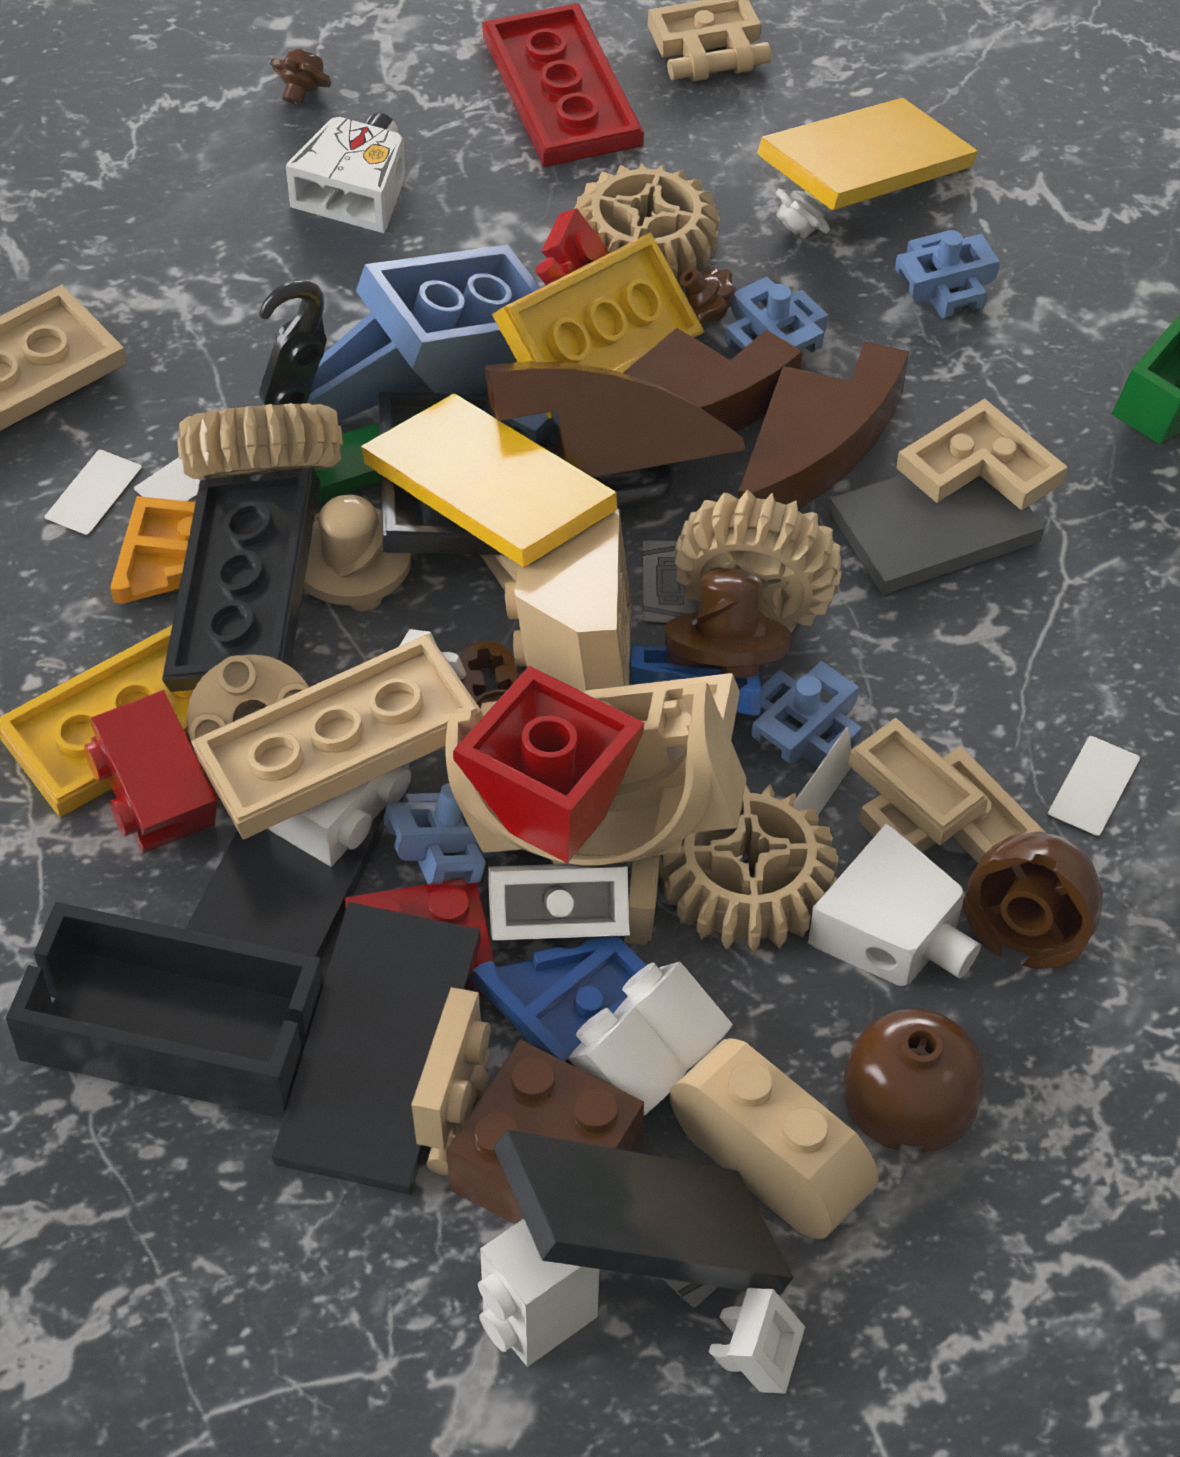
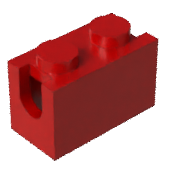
(151, 772)

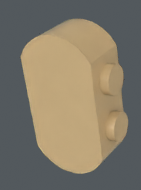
(775, 1136)

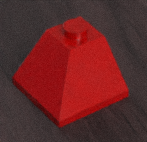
(549, 761)

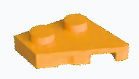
(152, 549)

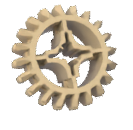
(655, 202)
(259, 440)
(771, 540)
(789, 863)

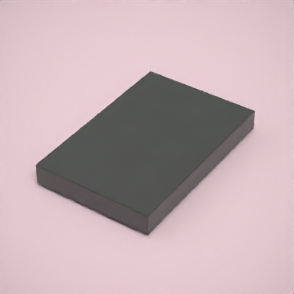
(912, 538)

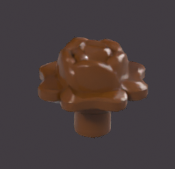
(301, 73)
(708, 293)

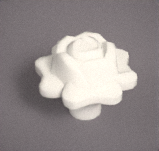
(801, 212)

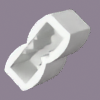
(652, 1034)

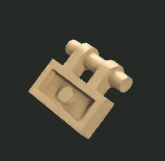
(707, 25)
(451, 1076)

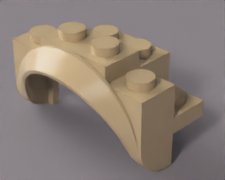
(675, 785)

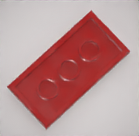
(562, 84)

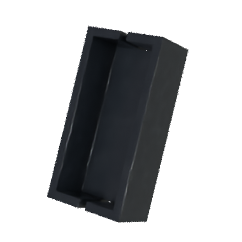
(166, 1009)

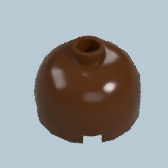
(1035, 898)
(914, 1080)

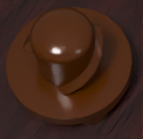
(728, 627)

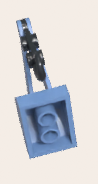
(423, 328)

